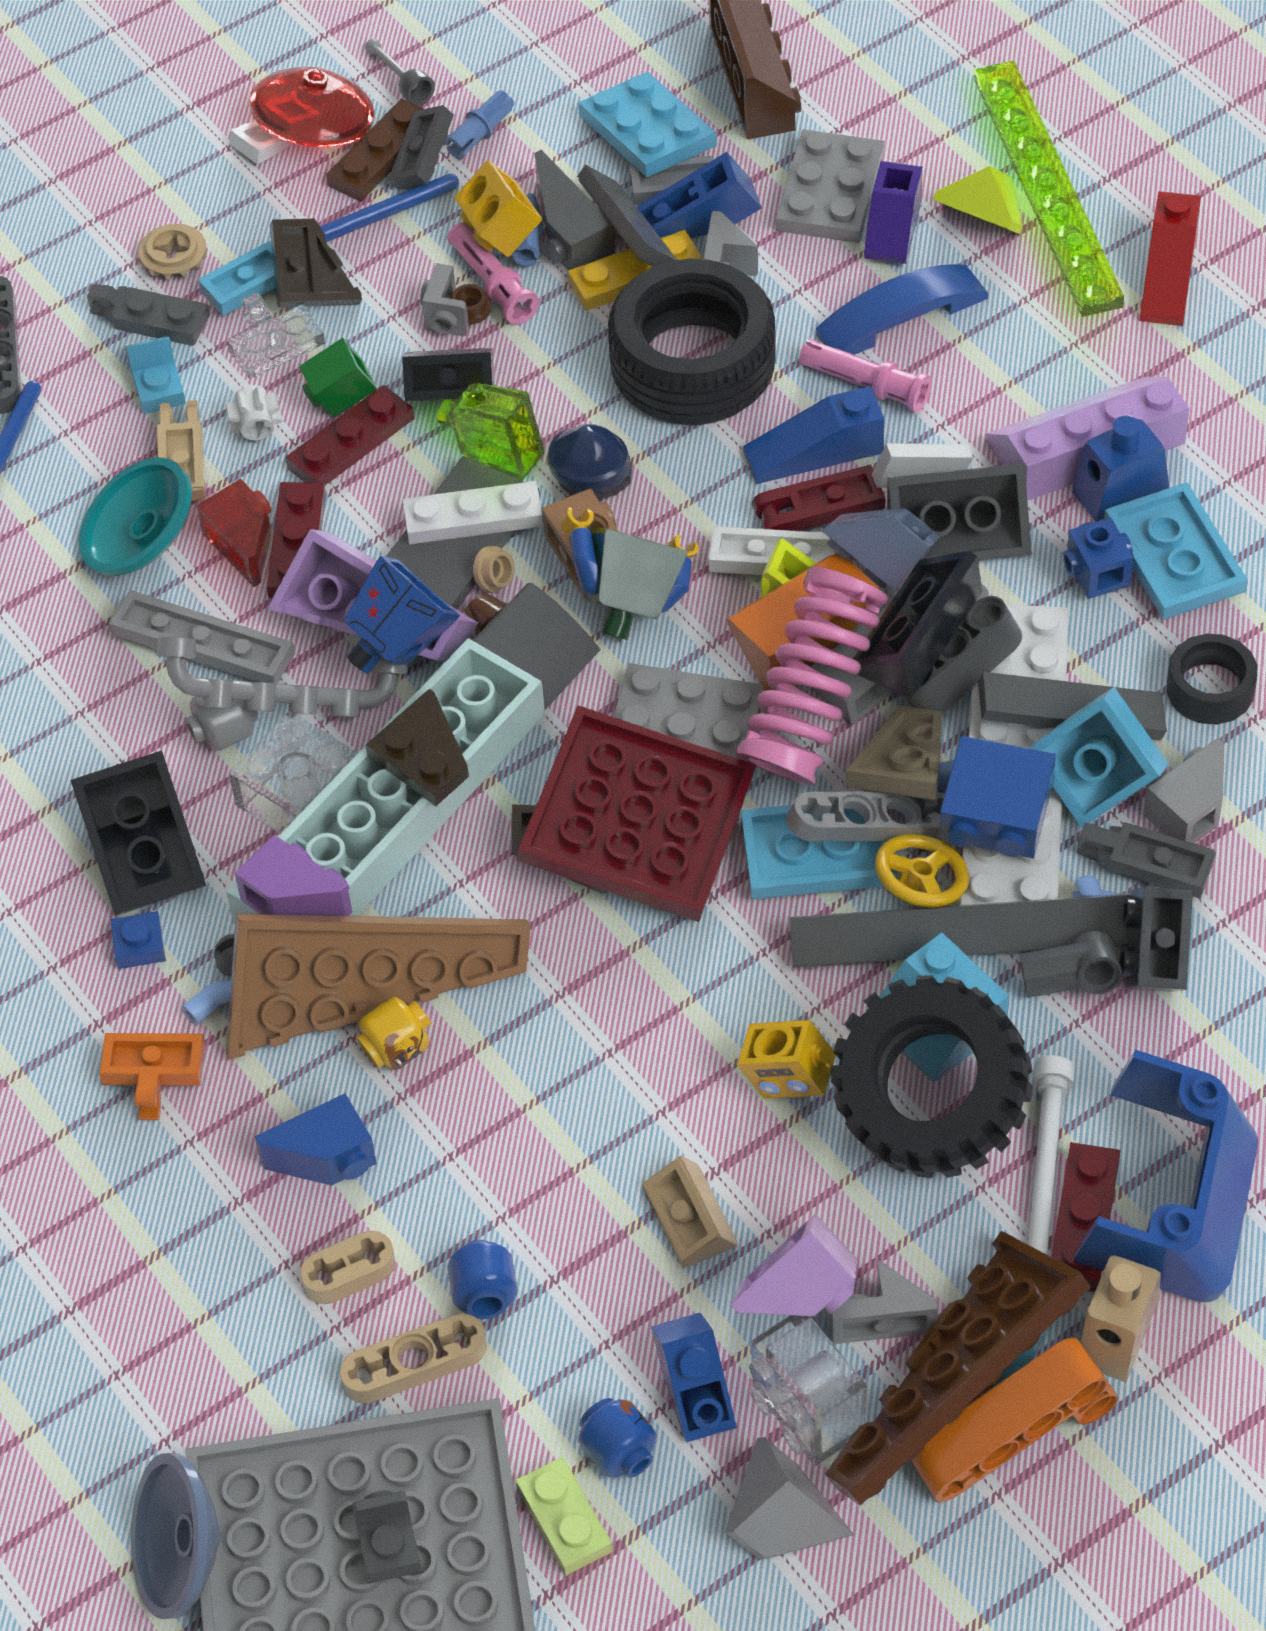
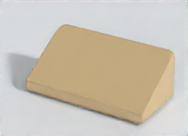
(689, 1212)

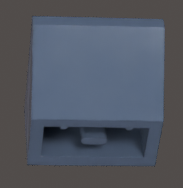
(883, 541)

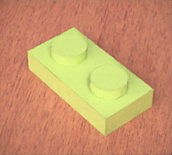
(564, 1516)

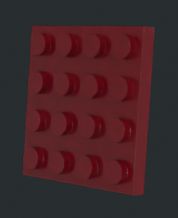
(637, 813)

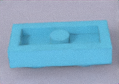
(240, 279)

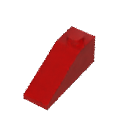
(1170, 258)

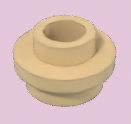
(493, 568)

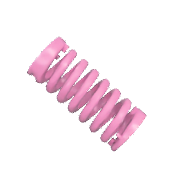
(829, 594)

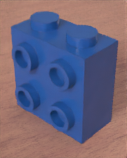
(997, 797)

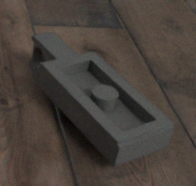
(149, 313)
(1148, 856)

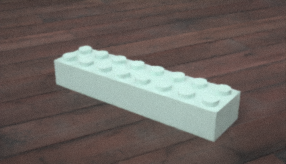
(372, 821)

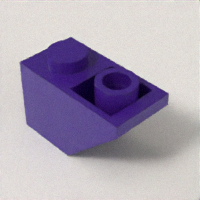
(893, 212)

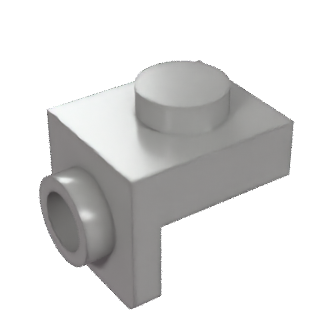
(440, 311)

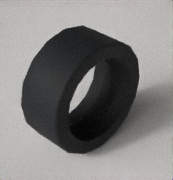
(1212, 650)

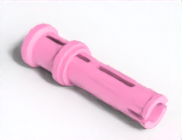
(501, 283)
(884, 378)

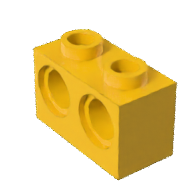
(497, 209)

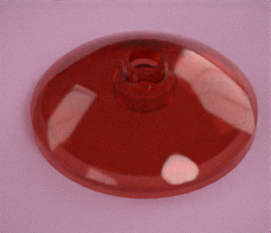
(311, 107)

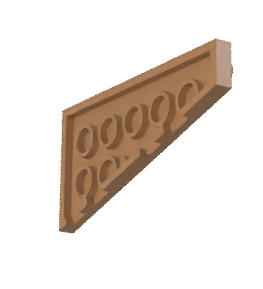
(335, 969)

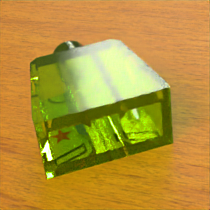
(495, 428)

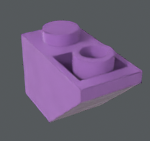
(288, 882)

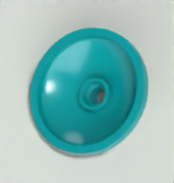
(135, 517)

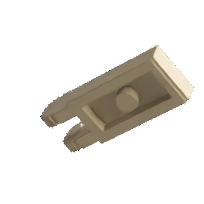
(184, 444)

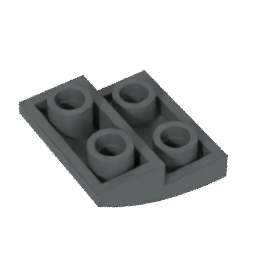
(540, 640)

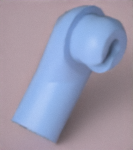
(207, 1001)

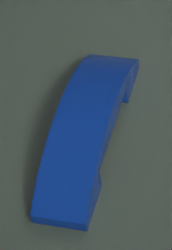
(898, 301)

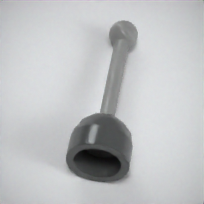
(413, 83)

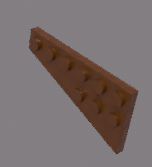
(959, 1357)

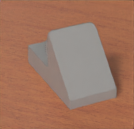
(730, 245)
(896, 1312)

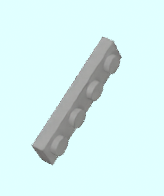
(218, 641)

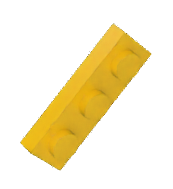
(605, 278)

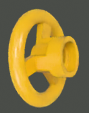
(917, 875)

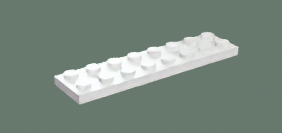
(1020, 878)

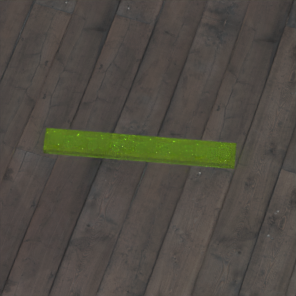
(1049, 189)

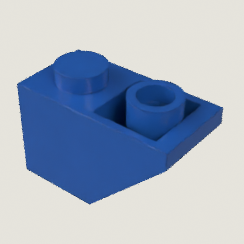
(694, 1376)

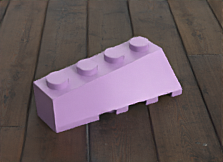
(327, 581)

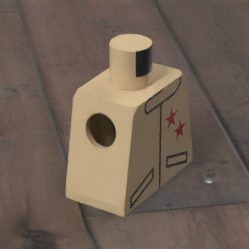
(1124, 1305)

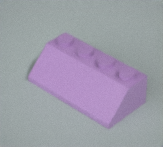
(1055, 439)
(801, 1275)

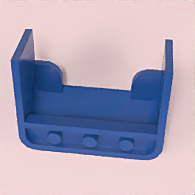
(1195, 1243)

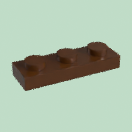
(373, 154)

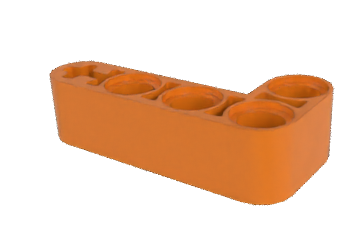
(1013, 1417)

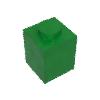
(336, 378)

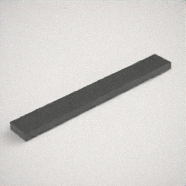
(970, 927)

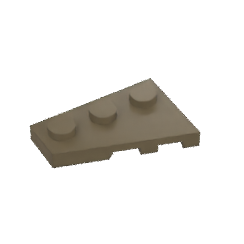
(901, 755)

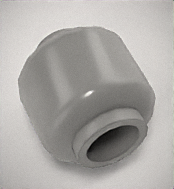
(219, 725)

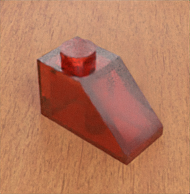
(238, 528)

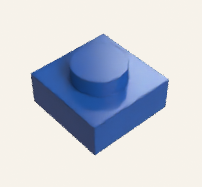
(138, 940)

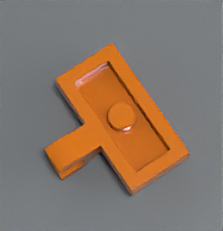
(152, 1062)

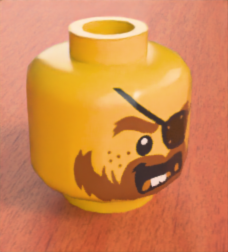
(394, 1033)

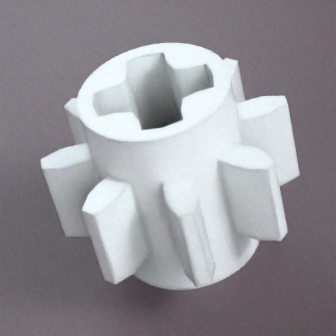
(253, 412)

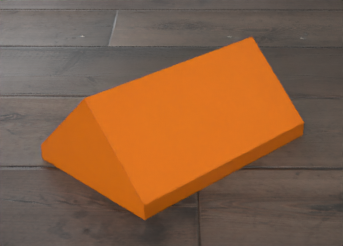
(762, 623)

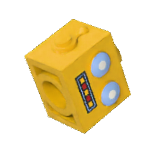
(786, 1059)

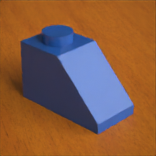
(319, 1144)

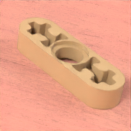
(454, 1358)

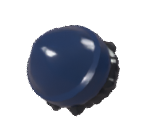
(588, 459)

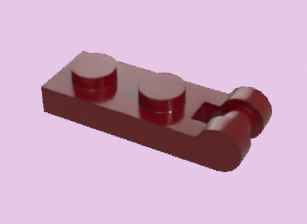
(819, 500)

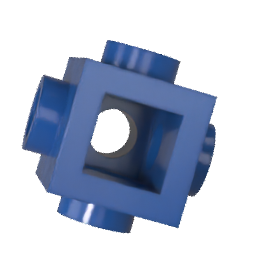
(1099, 557)

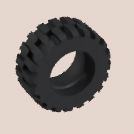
(893, 1025)

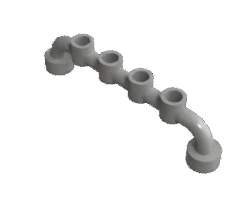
(262, 695)

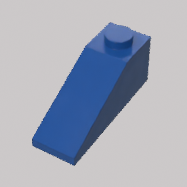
(690, 201)
(821, 436)

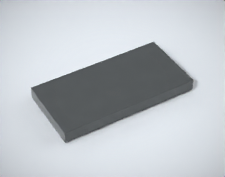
(449, 563)

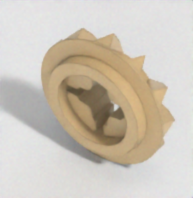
(161, 242)

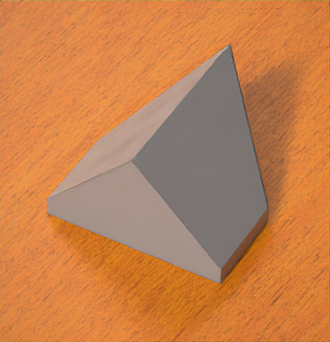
(780, 1507)

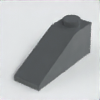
(573, 223)

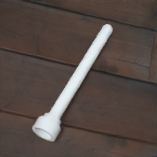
(1053, 1079)

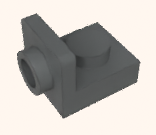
(386, 1536)

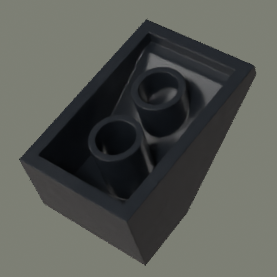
(138, 833)

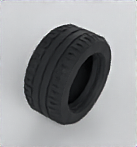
(685, 295)

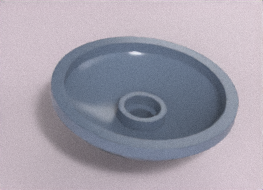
(172, 1536)

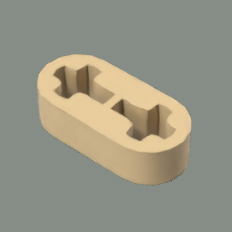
(347, 1267)

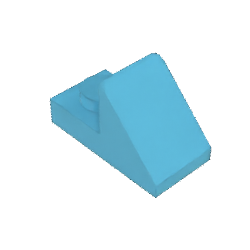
(155, 374)

